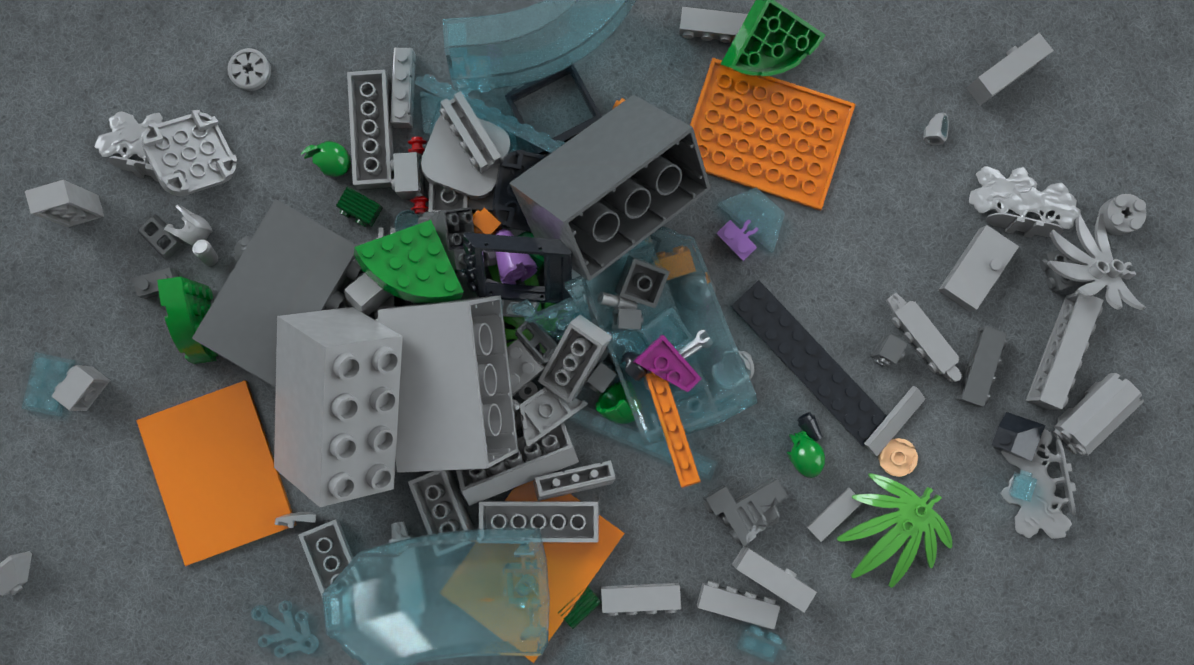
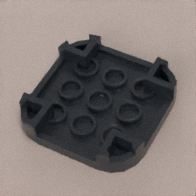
(505, 204)

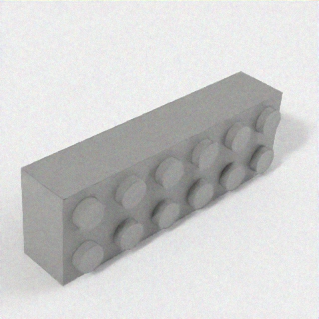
(370, 128)
(1064, 351)
(540, 459)
(556, 519)

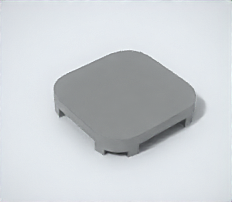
(188, 153)
(450, 167)

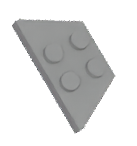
(544, 413)

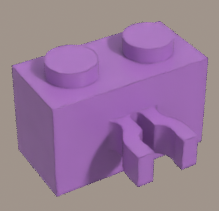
(737, 239)

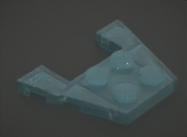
(557, 317)

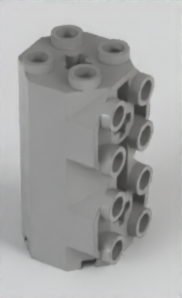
(1097, 414)

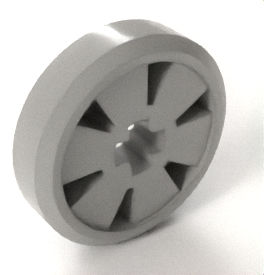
(254, 79)

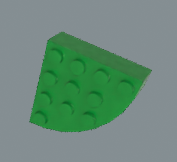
(771, 41)
(411, 265)
(186, 308)

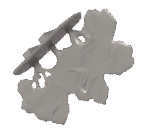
(128, 134)
(1021, 196)
(1038, 512)

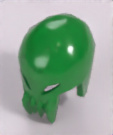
(329, 157)
(807, 456)

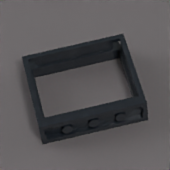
(528, 88)

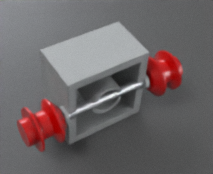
(409, 176)

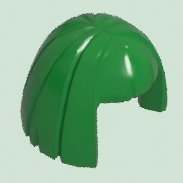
(615, 405)

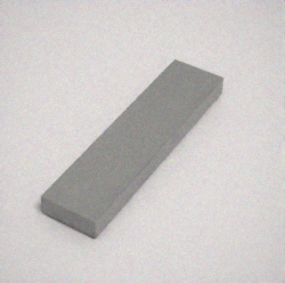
(894, 421)

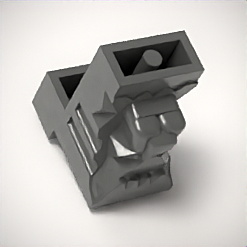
(450, 228)
(749, 512)

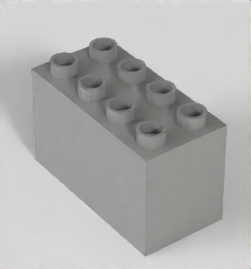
(453, 385)
(336, 404)

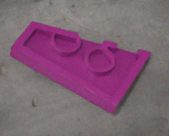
(668, 364)

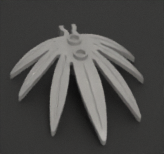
(1098, 268)

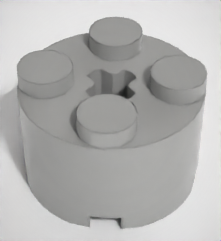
(1123, 214)

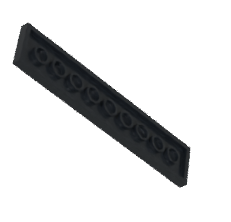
(809, 362)

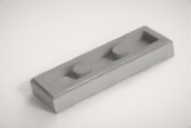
(834, 515)

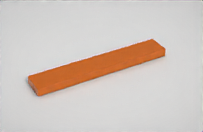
(673, 430)

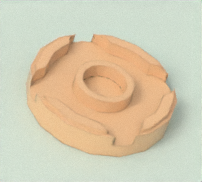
(898, 457)

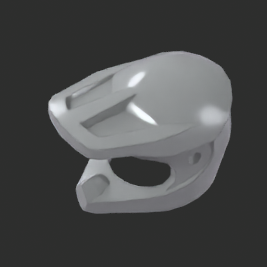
(195, 227)

